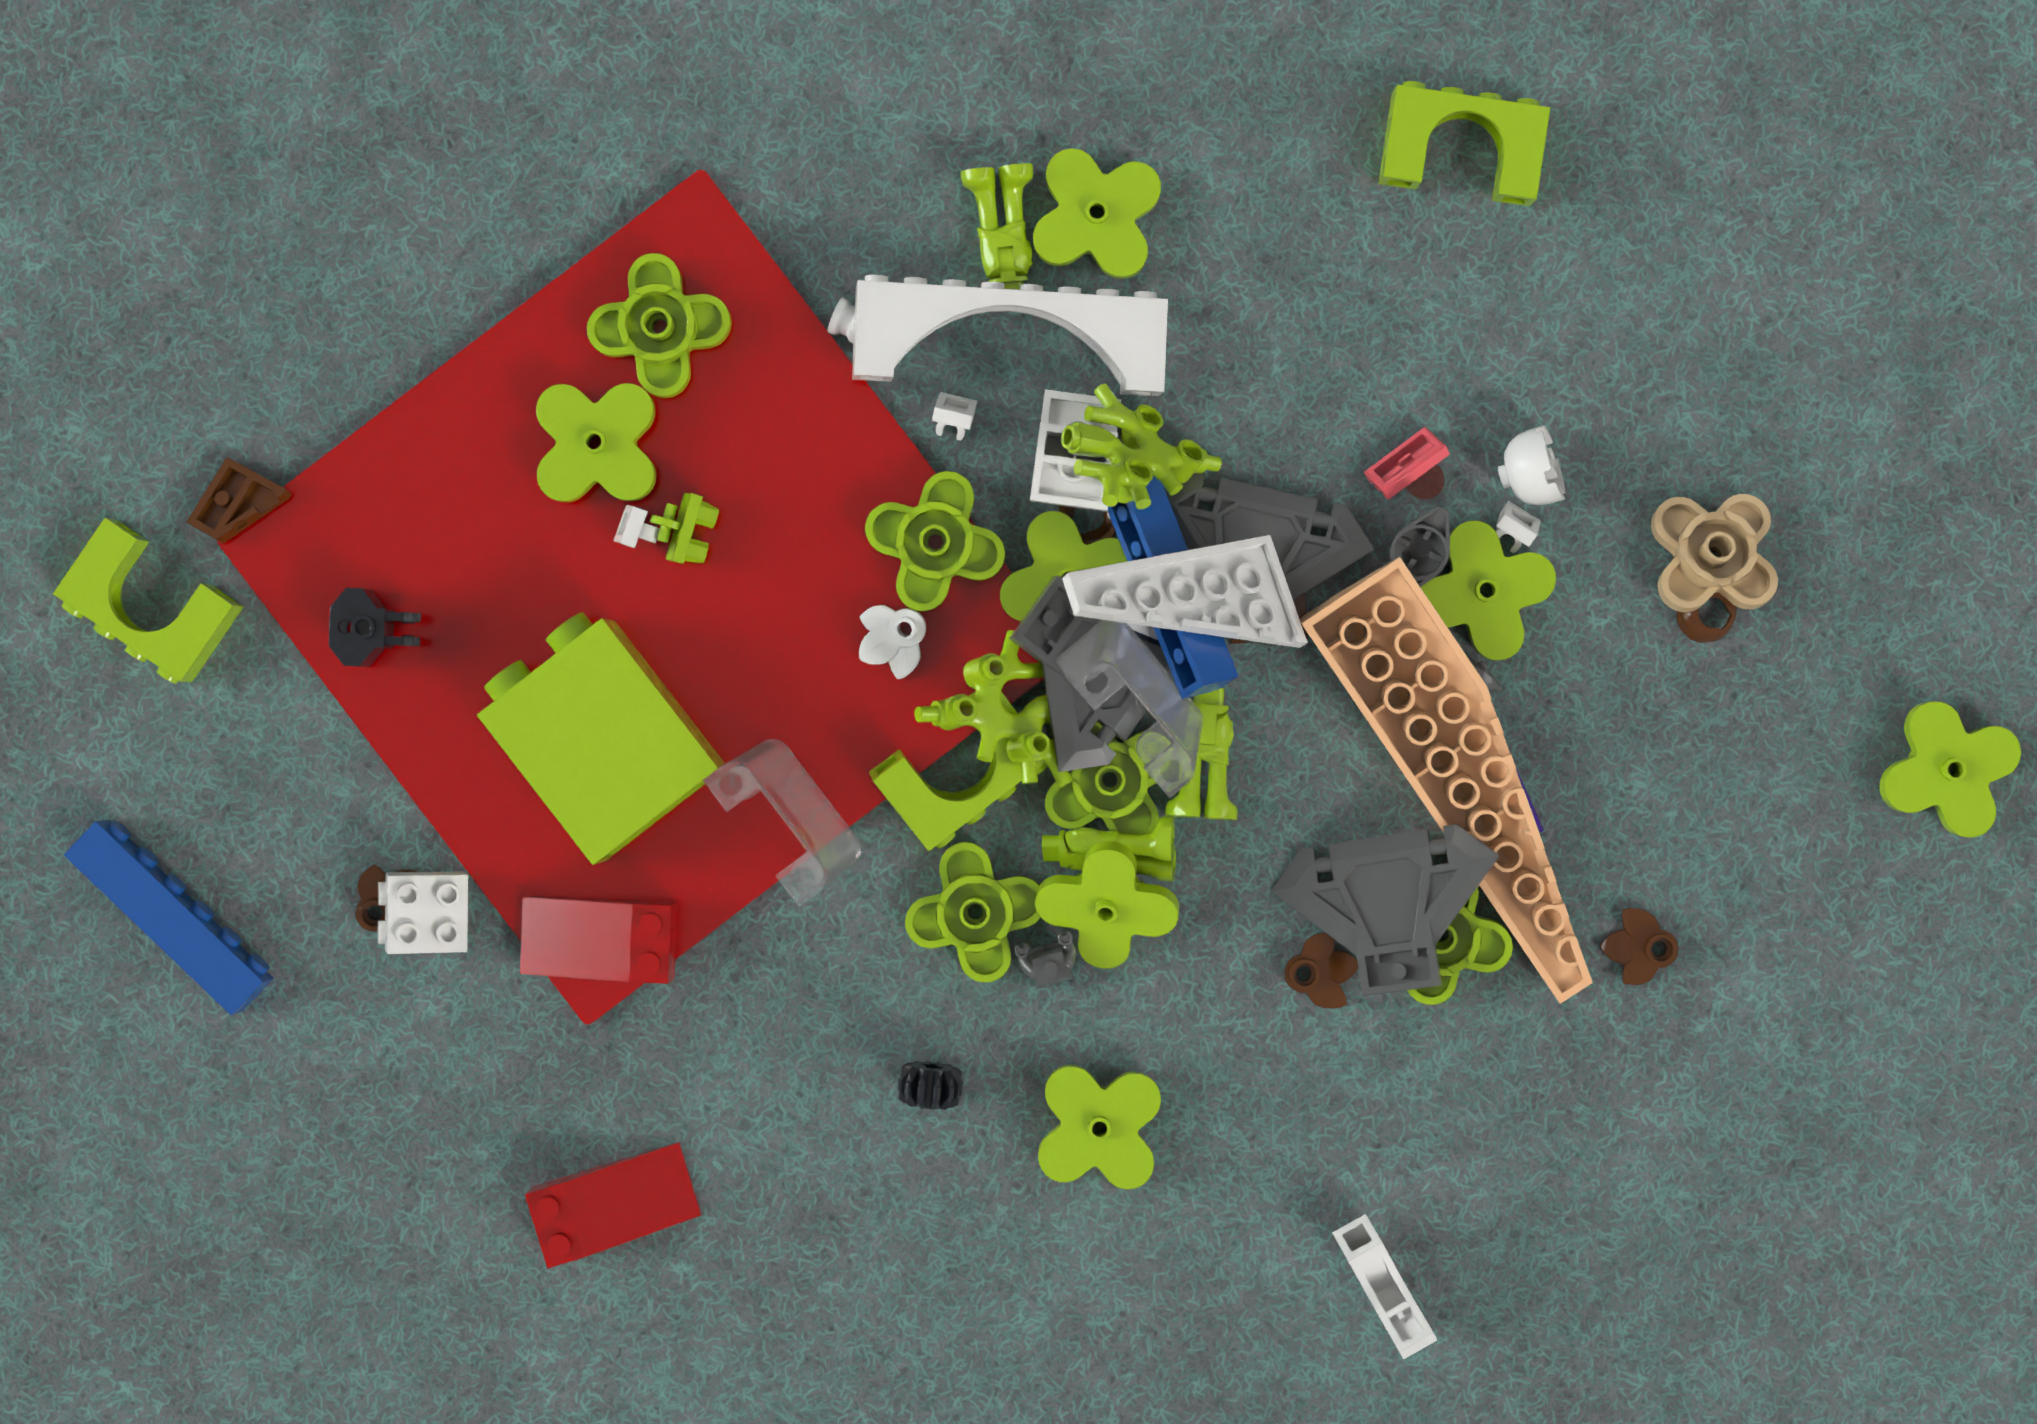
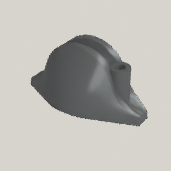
(1424, 544)

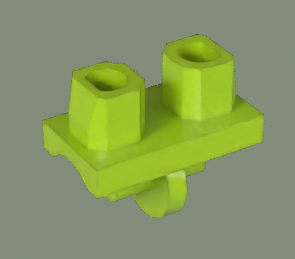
(691, 512)

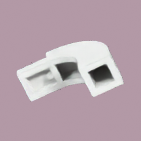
(1384, 1286)

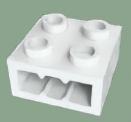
(424, 912)

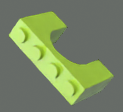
(1515, 127)
(94, 591)
(939, 813)

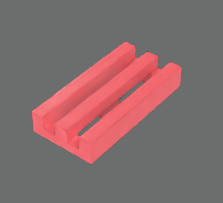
(1409, 466)

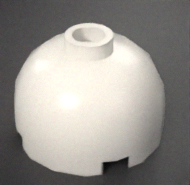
(1532, 468)

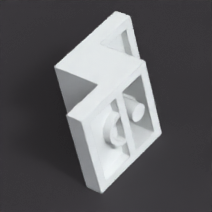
(1054, 466)

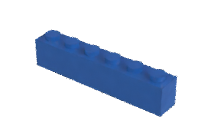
(1196, 660)
(169, 915)

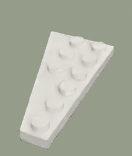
(1207, 590)

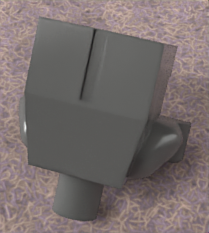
(1048, 965)

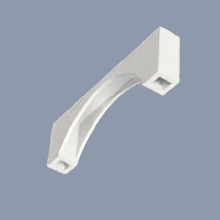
(1120, 329)

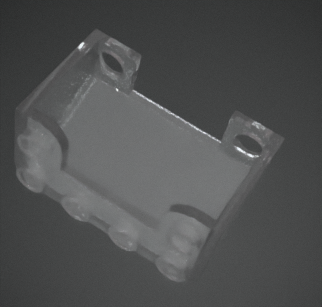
(1173, 741)
(803, 807)

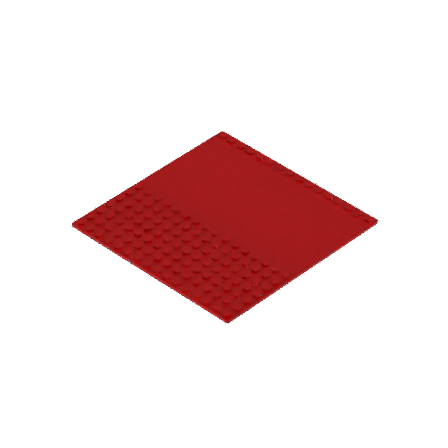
(754, 644)

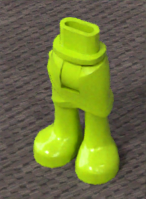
(1003, 249)
(1213, 748)
(1153, 851)

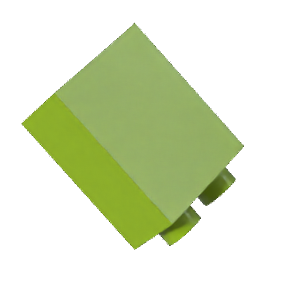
(598, 736)

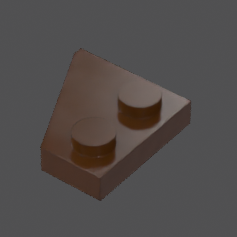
(235, 501)

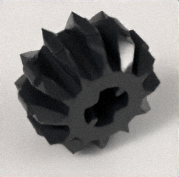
(930, 1085)

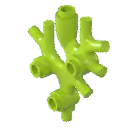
(1138, 456)
(988, 715)

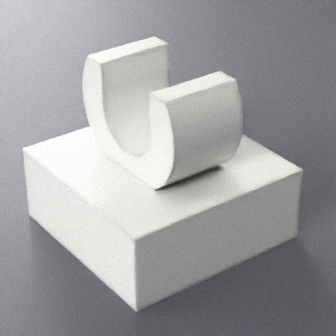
(955, 412)
(1518, 524)
(633, 527)

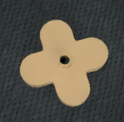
(1732, 534)

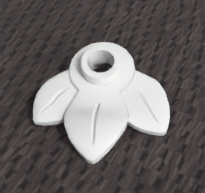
(888, 643)

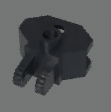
(370, 627)

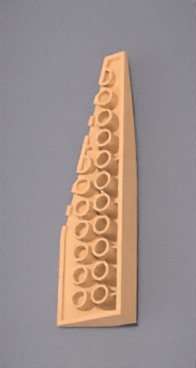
(1451, 748)

